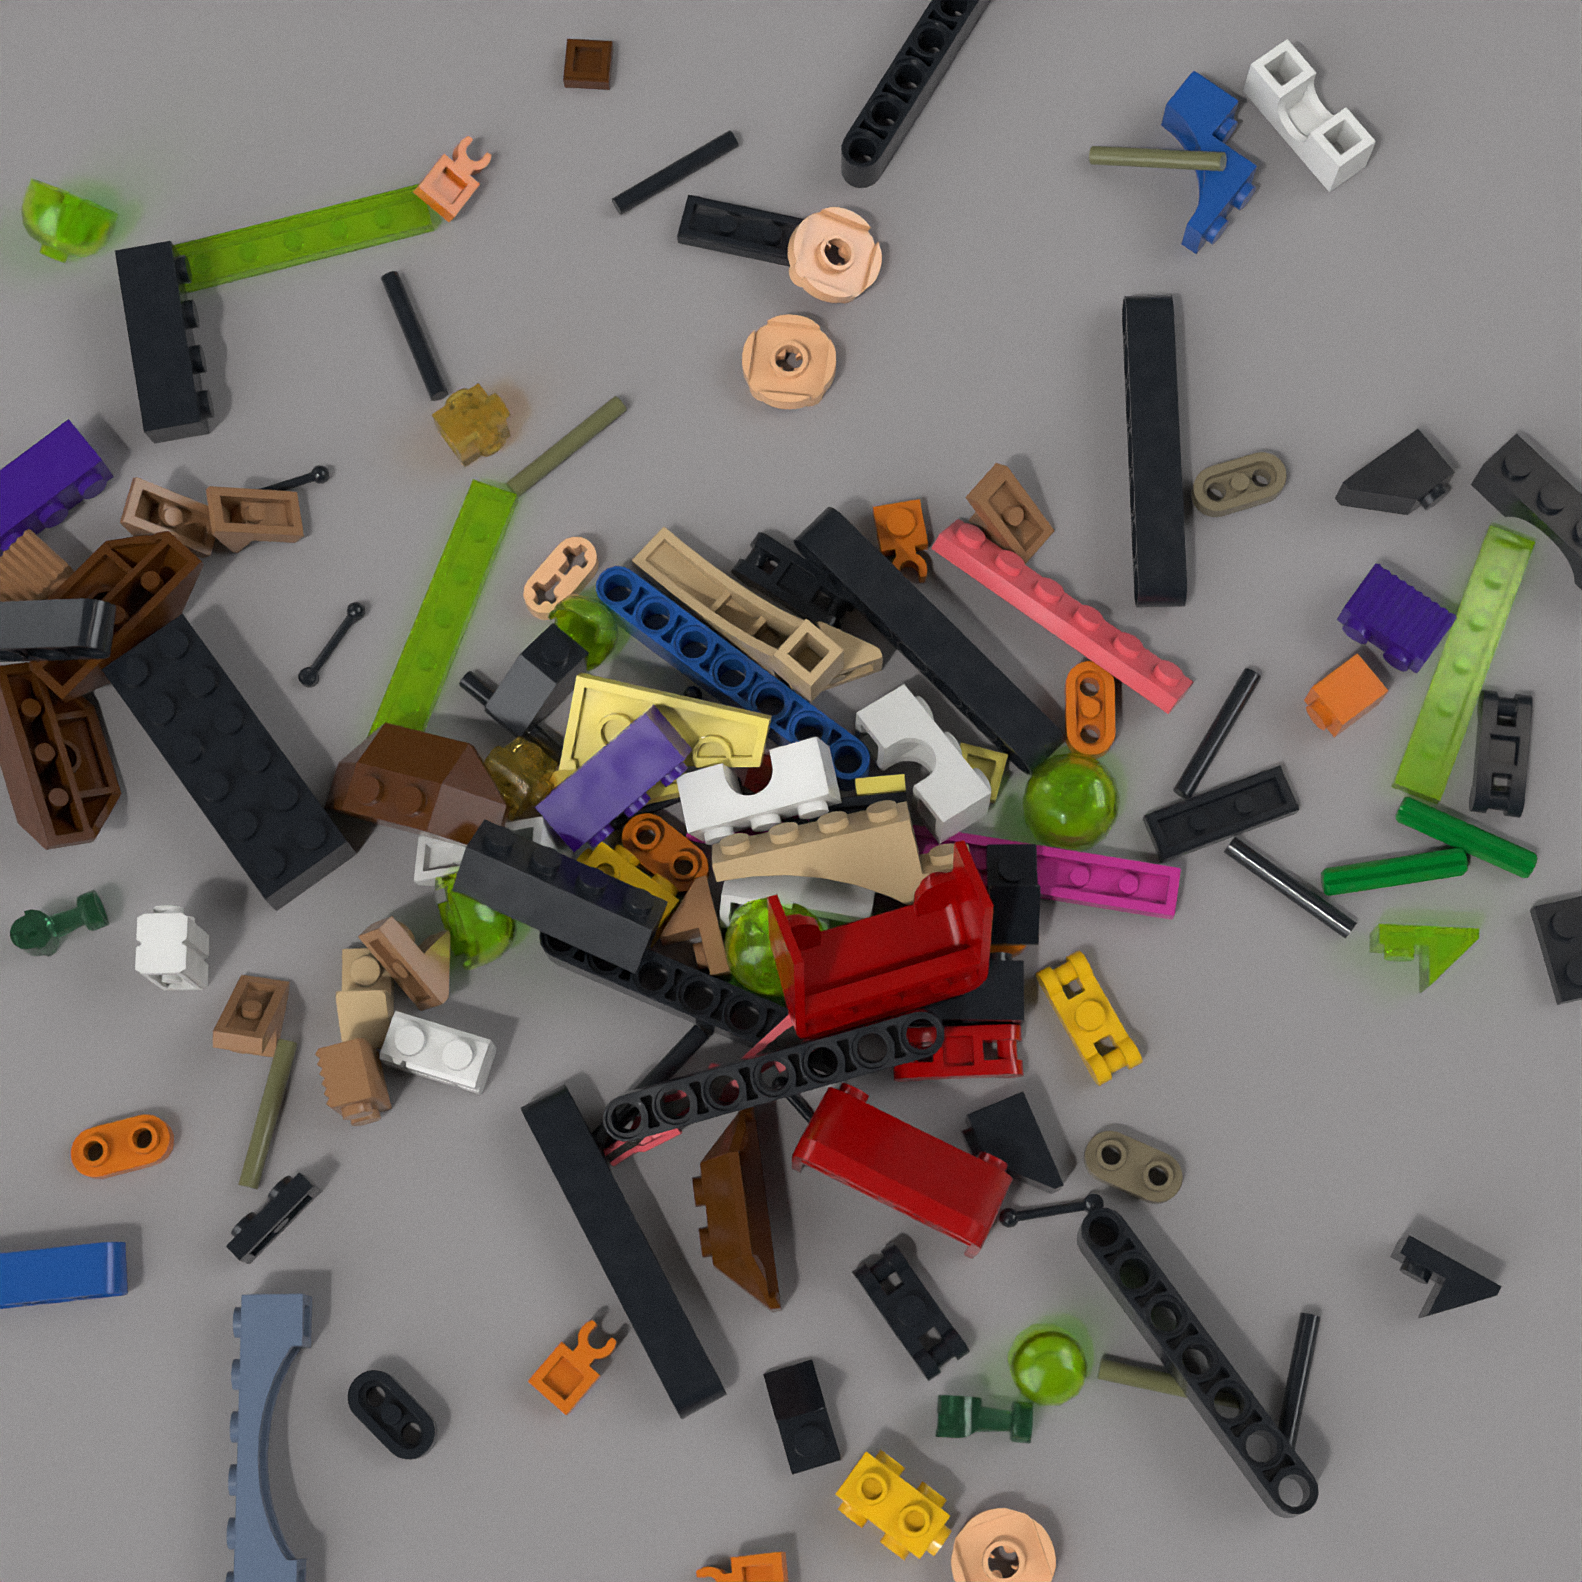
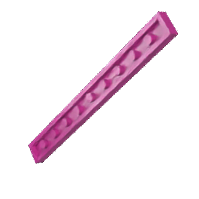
(1075, 875)

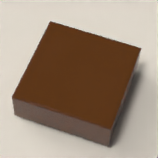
(588, 64)

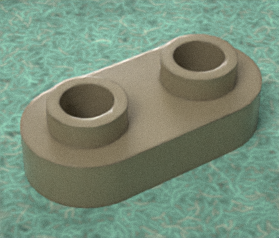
(1236, 484)
(1132, 1170)

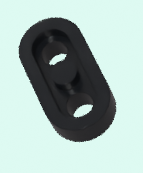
(393, 1415)

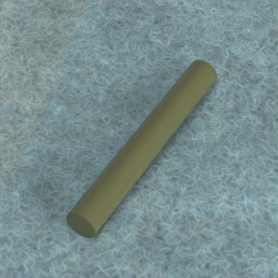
(1157, 158)
(566, 446)
(267, 1114)
(1152, 1380)

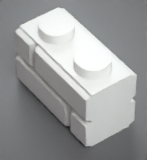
(172, 949)
(438, 1052)

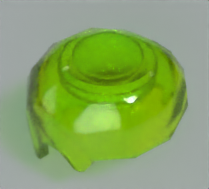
(589, 625)
(1047, 1364)

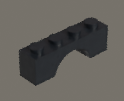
(1530, 489)

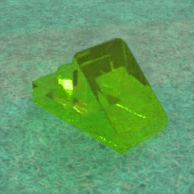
(1435, 945)

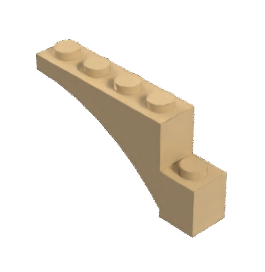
(764, 633)
(857, 848)

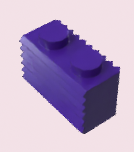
(1395, 619)

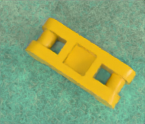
(1088, 1018)

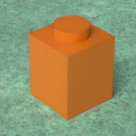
(1344, 696)

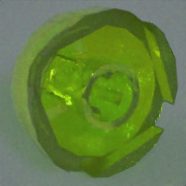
(65, 222)
(1071, 802)
(473, 926)
(749, 948)

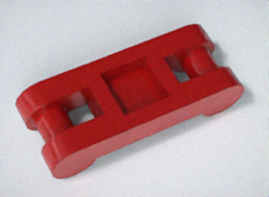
(963, 1055)

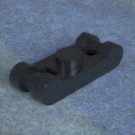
(792, 583)
(1501, 753)
(910, 1311)

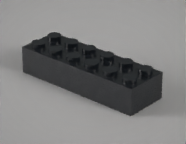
(229, 762)

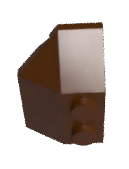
(148, 584)
(53, 761)
(417, 785)
(738, 1212)

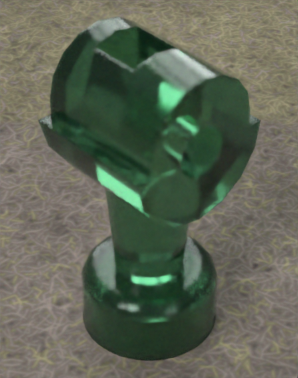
(41, 933)
(965, 1415)

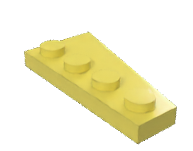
(712, 730)

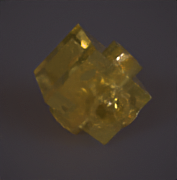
(473, 423)
(521, 774)

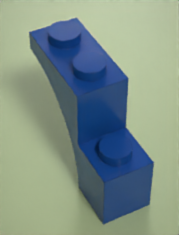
(1203, 120)

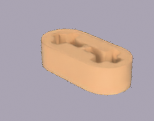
(553, 570)

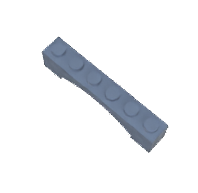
(270, 1335)

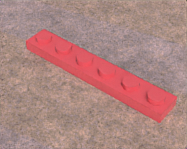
(1062, 615)

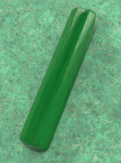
(1466, 836)
(1394, 871)

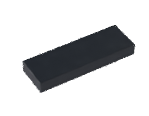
(736, 230)
(1220, 814)

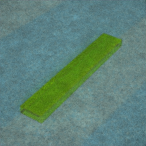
(305, 237)
(447, 608)
(1463, 665)

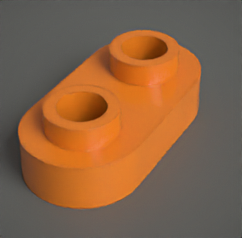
(1089, 712)
(665, 851)
(120, 1146)

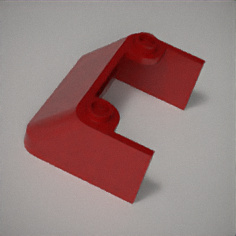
(888, 959)
(903, 1167)

